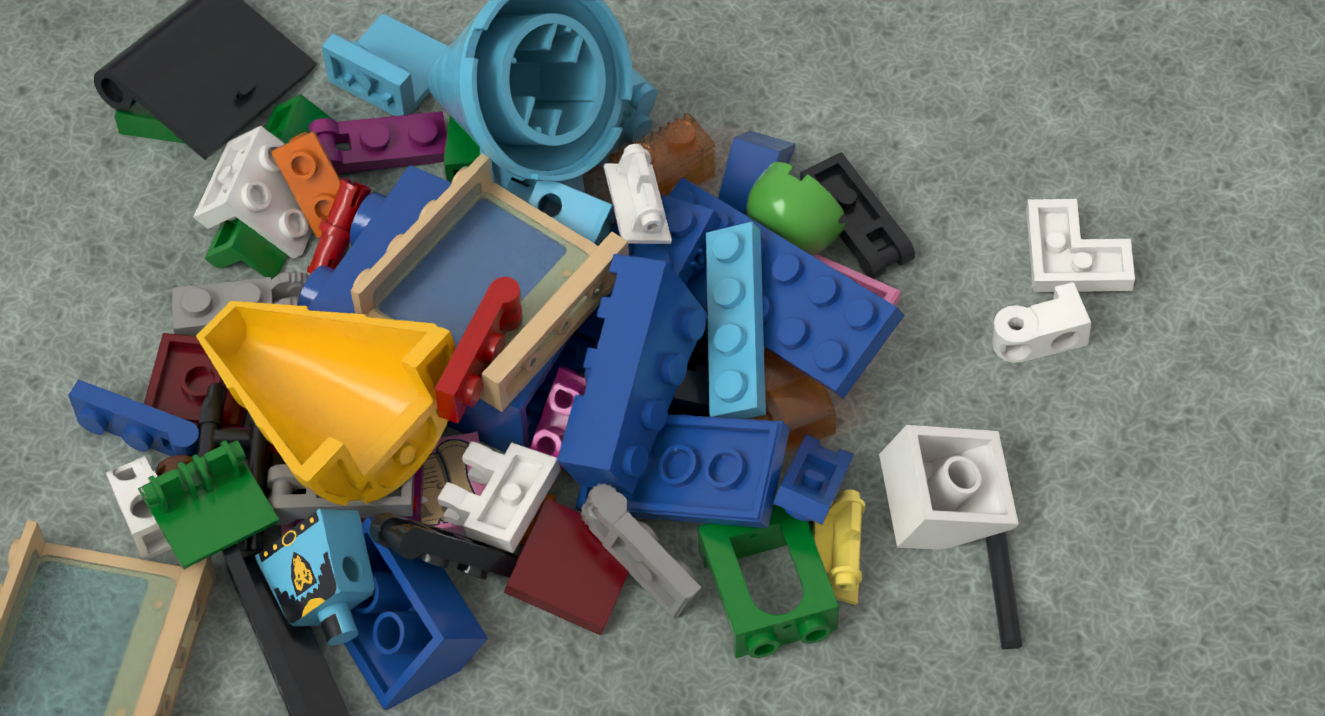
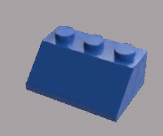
(411, 626)

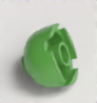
(795, 208)

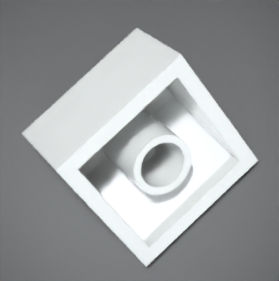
(946, 486)

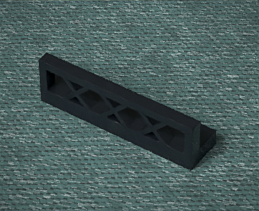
(288, 650)

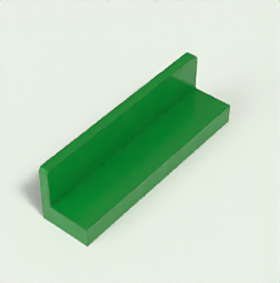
(234, 238)

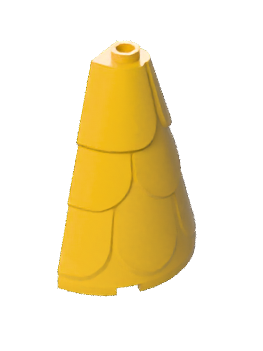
(335, 391)

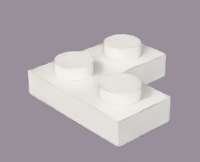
(1063, 257)

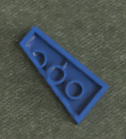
(631, 374)

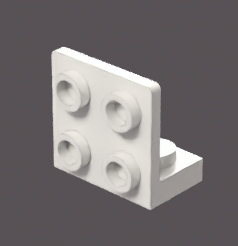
(255, 191)

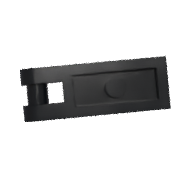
(864, 217)
(439, 546)

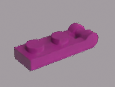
(383, 141)

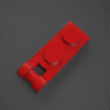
(479, 346)

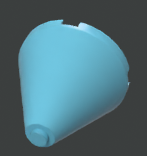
(538, 84)

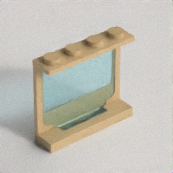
(469, 241)
(95, 630)

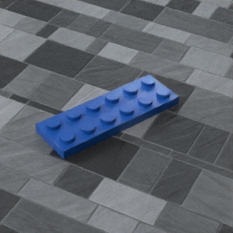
(810, 310)

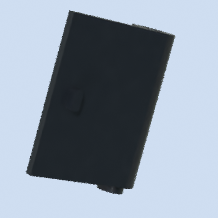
(198, 65)

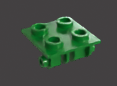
(208, 504)

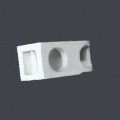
(1042, 328)
(140, 521)

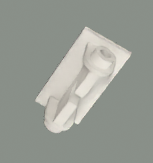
(637, 198)

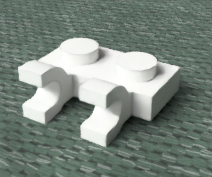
(511, 498)

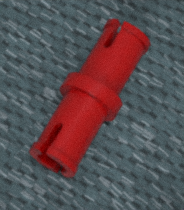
(336, 228)

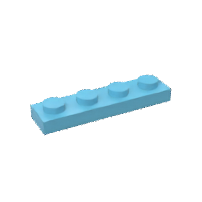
(735, 322)

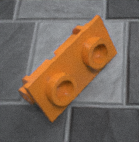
(309, 176)

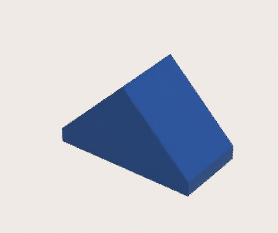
(747, 161)

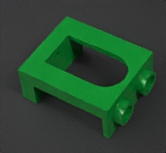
(752, 629)

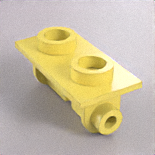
(840, 544)

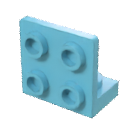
(384, 66)

